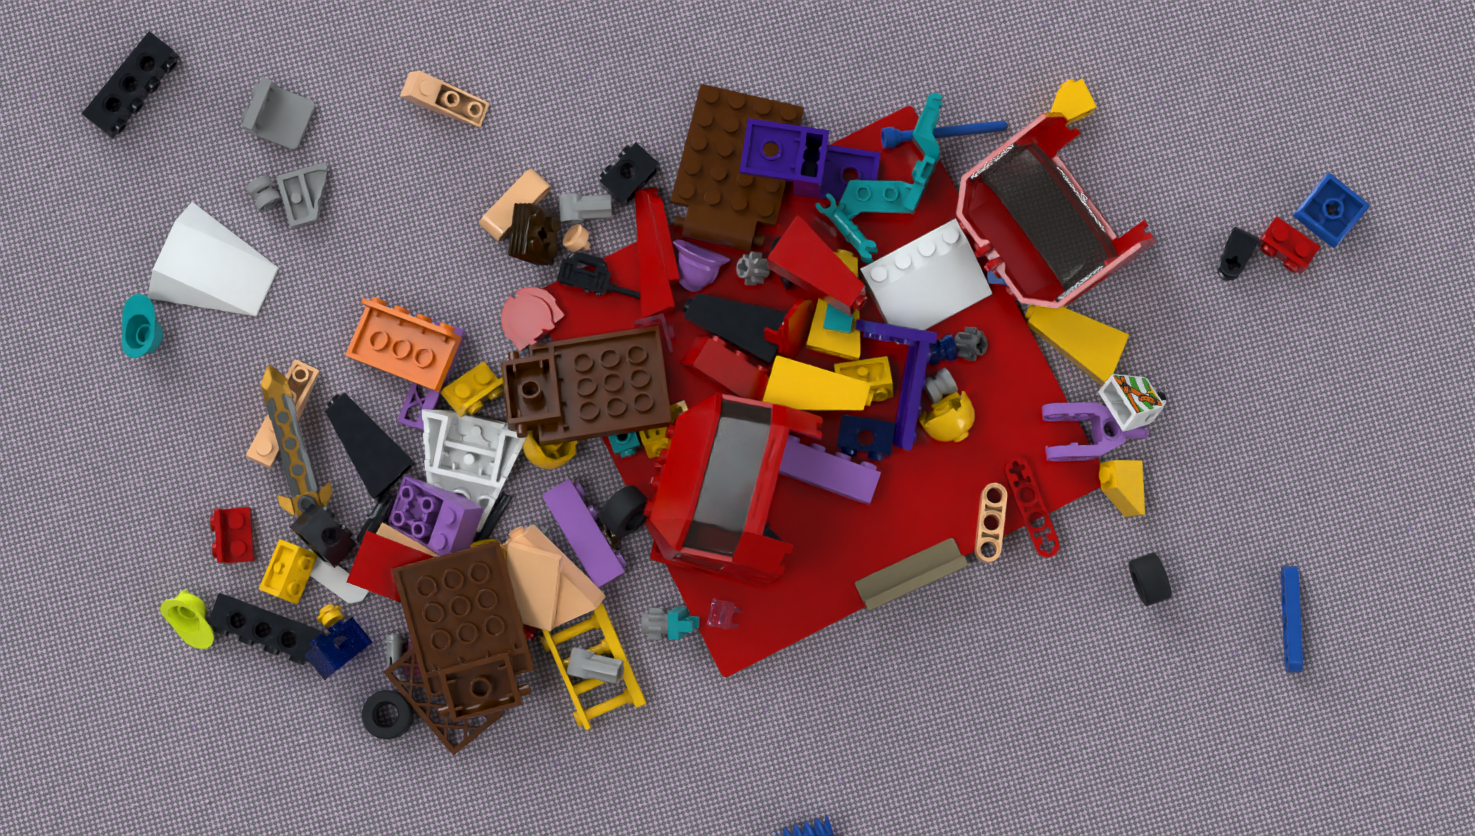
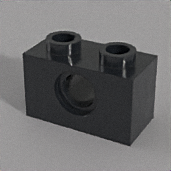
(624, 189)
(309, 530)

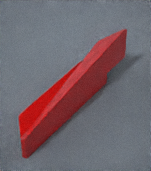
(655, 255)

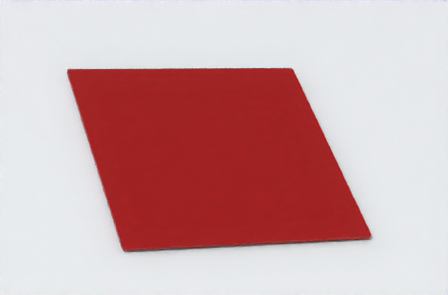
(920, 491)

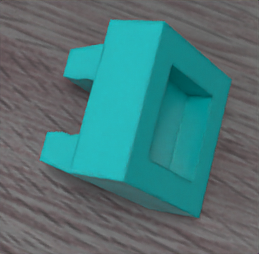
(680, 623)

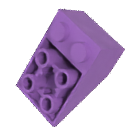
(434, 516)

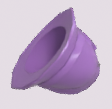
(697, 265)

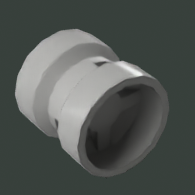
(263, 193)
(941, 384)

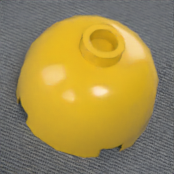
(950, 418)
(548, 456)

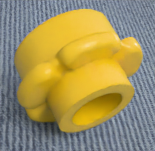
(330, 615)

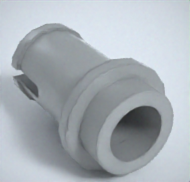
(394, 646)

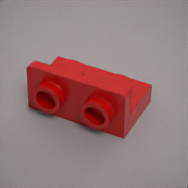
(1288, 246)
(232, 535)

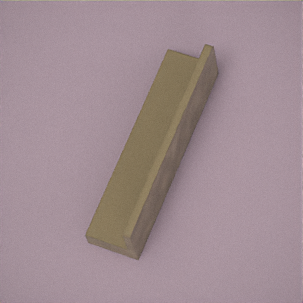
(910, 574)

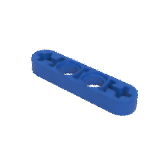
(1291, 619)

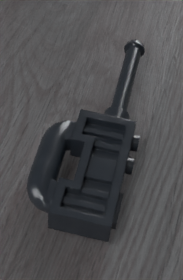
(589, 281)

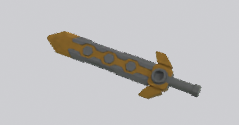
(291, 446)

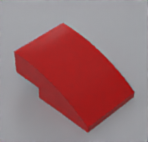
(375, 563)

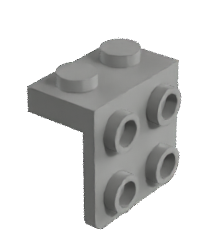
(277, 114)

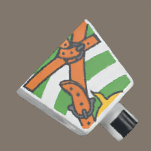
(1132, 400)

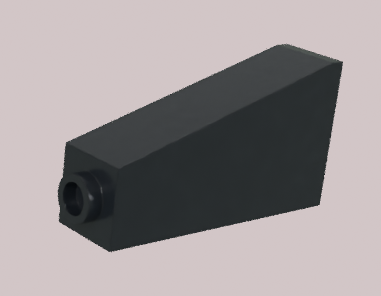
(736, 324)
(371, 450)

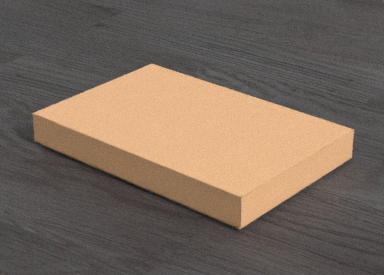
(535, 583)

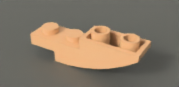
(301, 381)

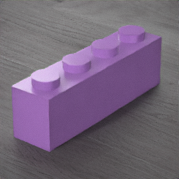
(829, 471)
(584, 534)

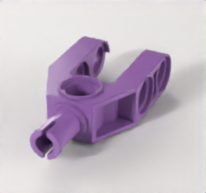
(1099, 417)

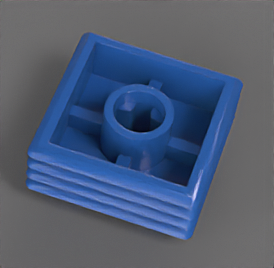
(1330, 193)

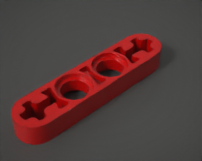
(1034, 506)

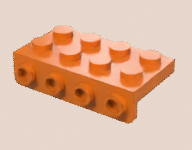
(404, 344)

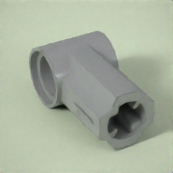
(576, 208)
(589, 665)

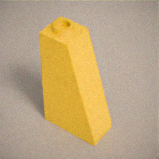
(1082, 340)
(834, 342)
(814, 388)

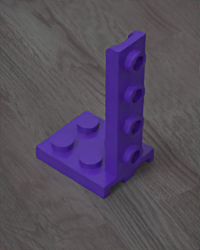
(914, 373)

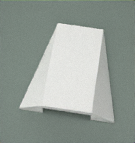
(210, 267)
(469, 455)

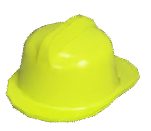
(187, 617)

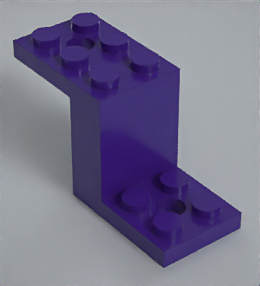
(804, 159)

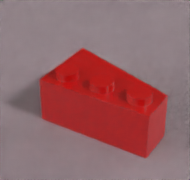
(726, 368)

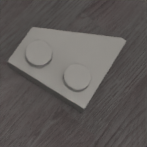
(303, 193)

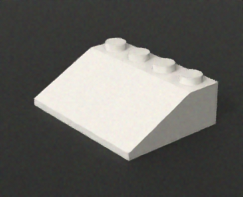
(926, 279)

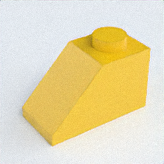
(1073, 100)
(1124, 485)

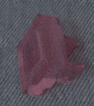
(721, 614)

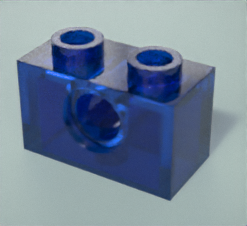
(881, 432)
(327, 657)

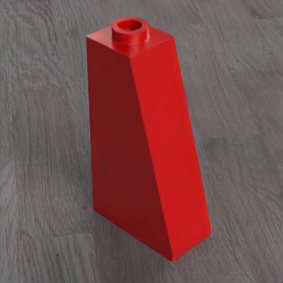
(814, 267)

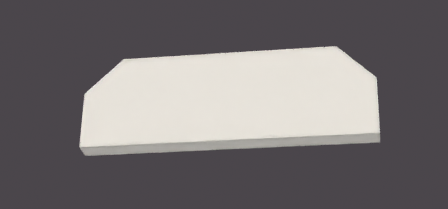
(336, 581)

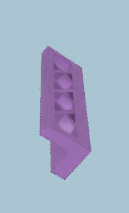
(433, 398)

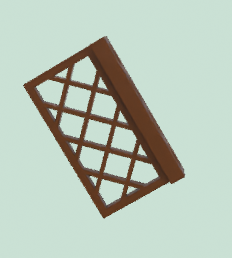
(434, 726)

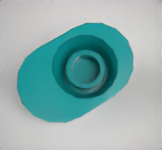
(139, 328)

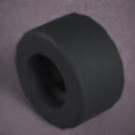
(624, 511)
(1150, 579)
(371, 708)

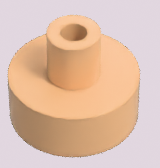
(576, 238)

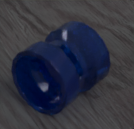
(943, 350)

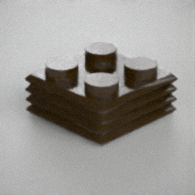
(534, 234)

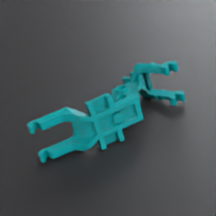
(888, 195)

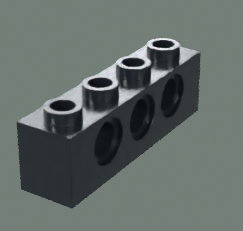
(131, 70)
(228, 607)

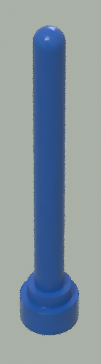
(891, 137)

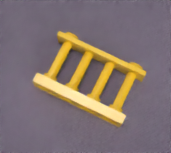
(609, 645)

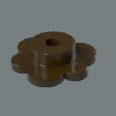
(614, 541)

